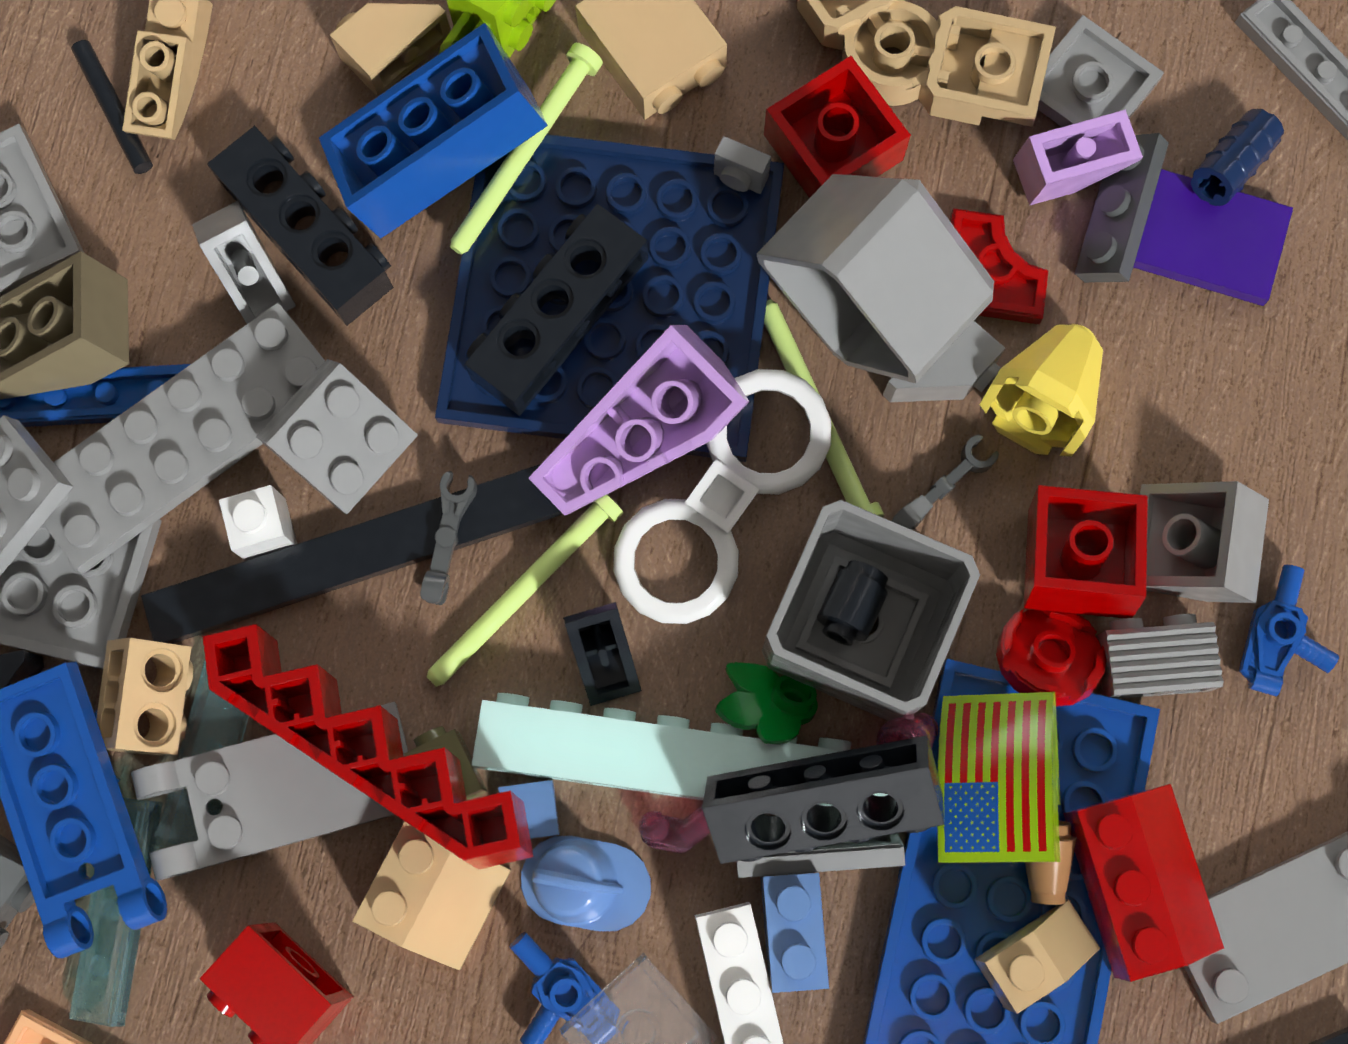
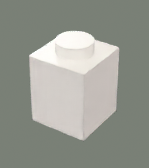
(257, 522)

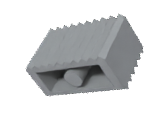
(1160, 658)

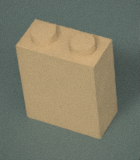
(654, 48)

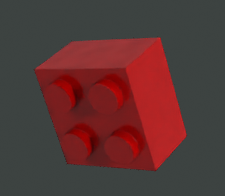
(835, 128)
(1086, 552)
(274, 987)

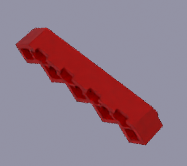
(365, 749)

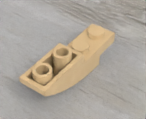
(166, 66)

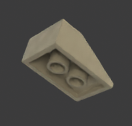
(63, 328)

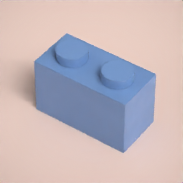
(794, 932)

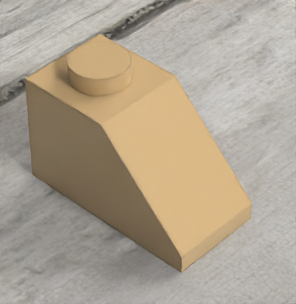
(389, 40)
(1038, 957)

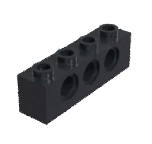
(245, 172)
(590, 237)
(844, 779)

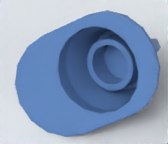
(585, 883)

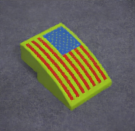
(999, 778)

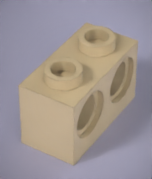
(128, 694)

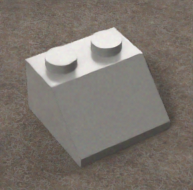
(1205, 540)

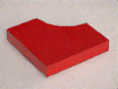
(1018, 285)

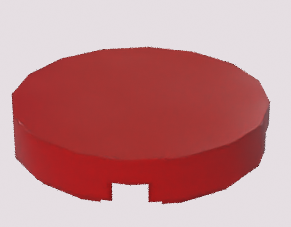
(1051, 655)

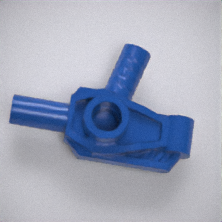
(1277, 634)
(558, 985)

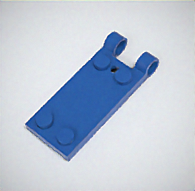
(69, 809)

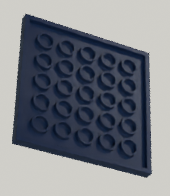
(696, 275)

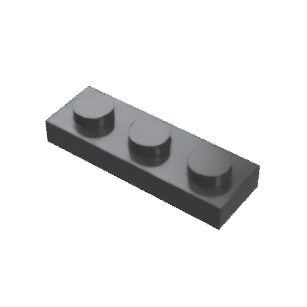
(1121, 216)

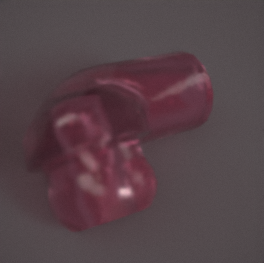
(673, 833)

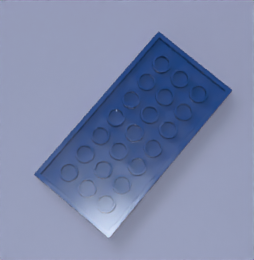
(957, 911)

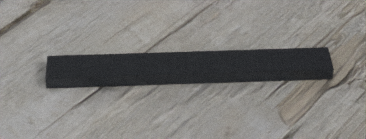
(339, 559)

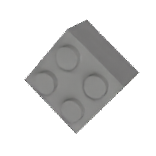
(337, 435)

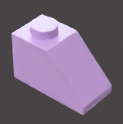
(1075, 156)

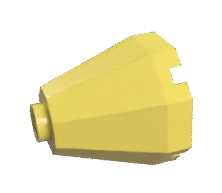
(1049, 391)

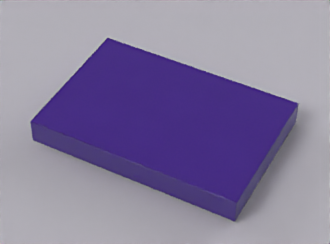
(1213, 247)

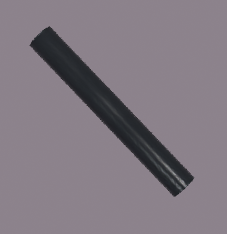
(111, 105)

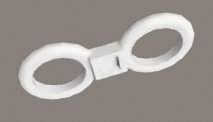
(721, 501)

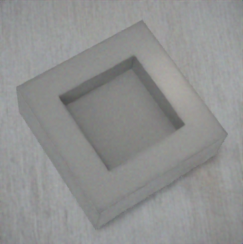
(741, 166)

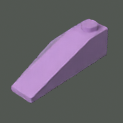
(654, 414)

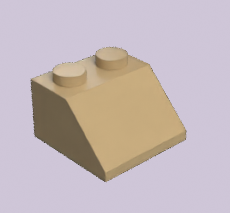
(430, 899)

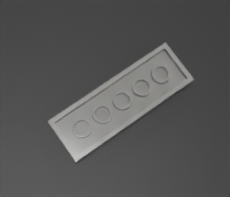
(178, 437)

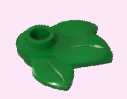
(767, 703)

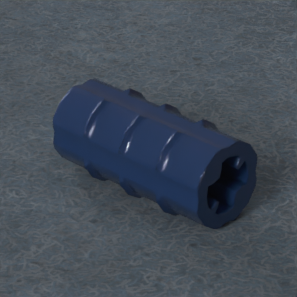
(1237, 157)

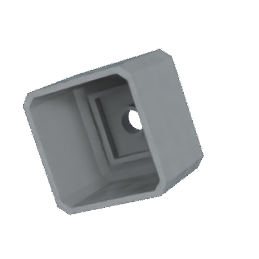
(878, 274)
(914, 629)

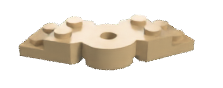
(955, 66)

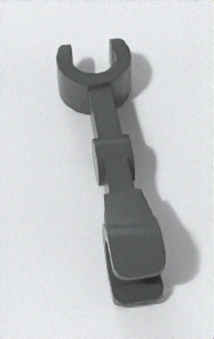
(915, 511)
(436, 580)

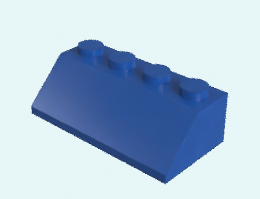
(431, 132)

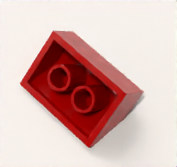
(1144, 884)

